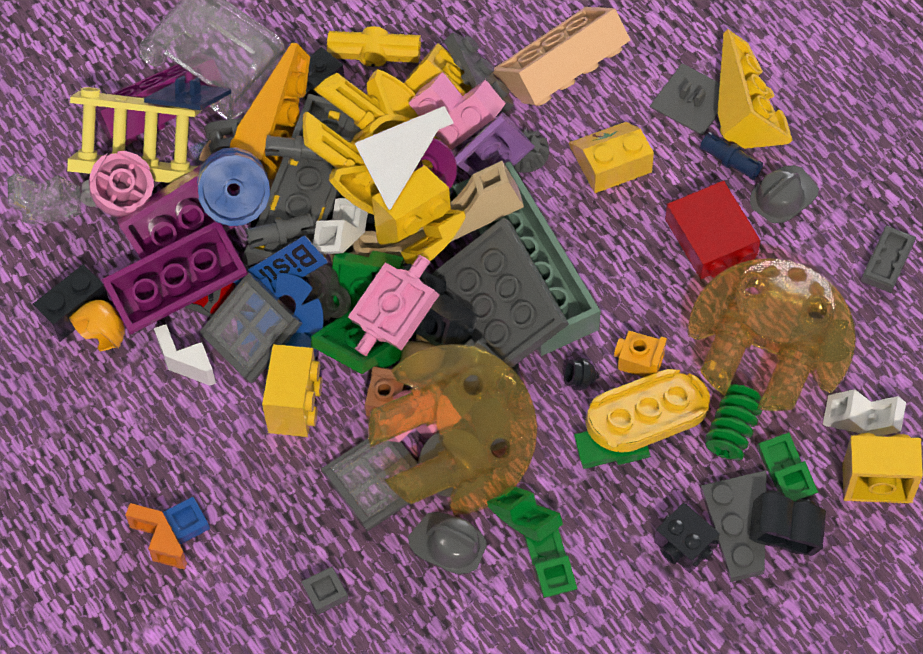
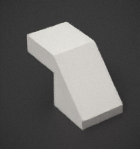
(343, 230)
(188, 361)
(857, 414)

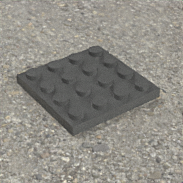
(505, 291)

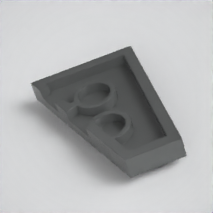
(476, 68)
(730, 513)

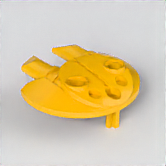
(373, 112)

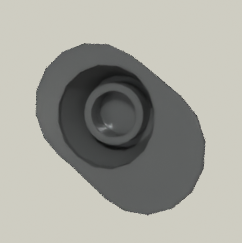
(783, 194)
(448, 542)

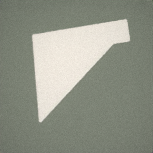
(397, 151)

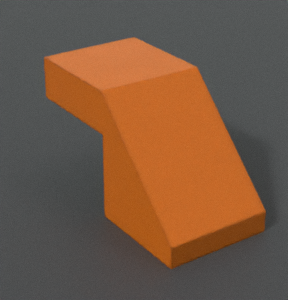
(164, 546)

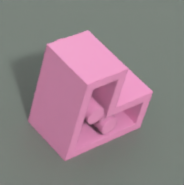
(467, 111)

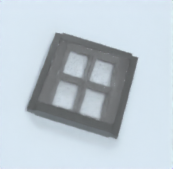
(249, 326)
(360, 480)

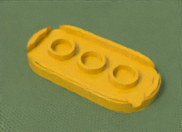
(647, 410)

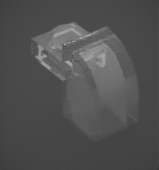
(45, 203)

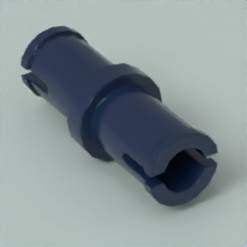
(731, 156)

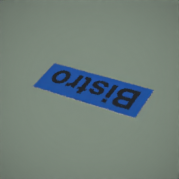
(295, 259)

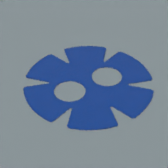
(309, 314)

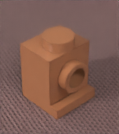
(384, 383)

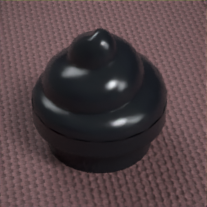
(579, 374)

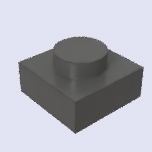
(324, 590)

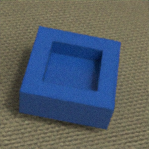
(186, 520)

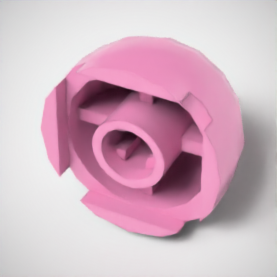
(120, 183)

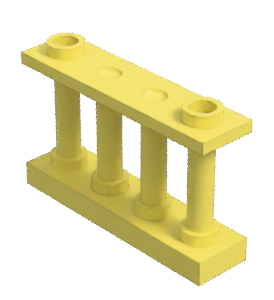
(161, 171)

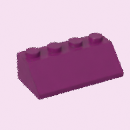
(136, 119)
(168, 216)
(174, 277)

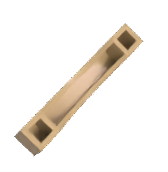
(484, 199)

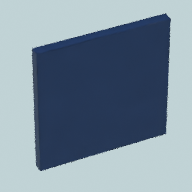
(187, 95)

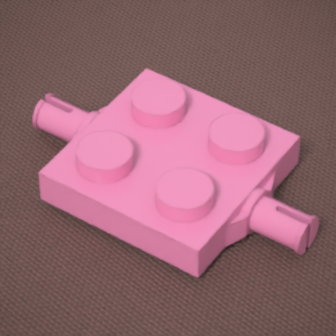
(393, 306)

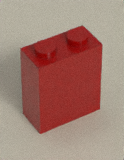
(712, 230)

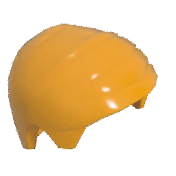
(99, 321)

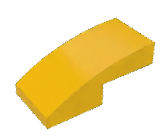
(437, 237)

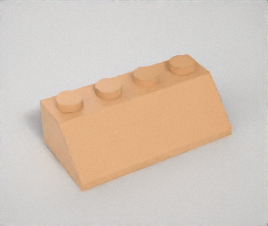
(563, 55)

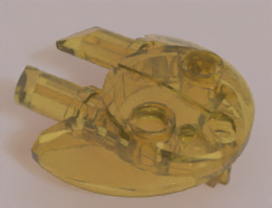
(777, 322)
(464, 423)

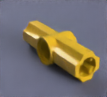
(374, 46)

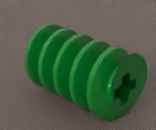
(734, 423)

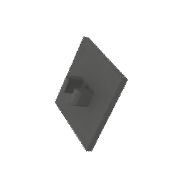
(689, 99)

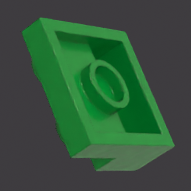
(358, 271)
(341, 338)

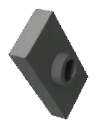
(888, 259)

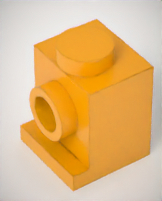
(644, 362)

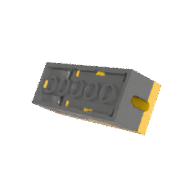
(305, 184)

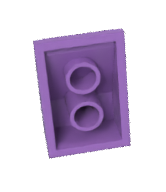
(495, 143)

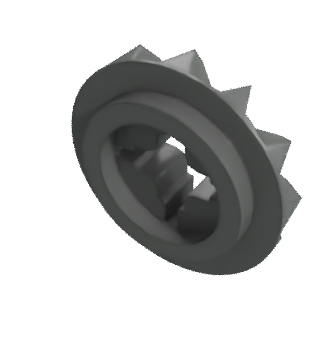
(537, 156)

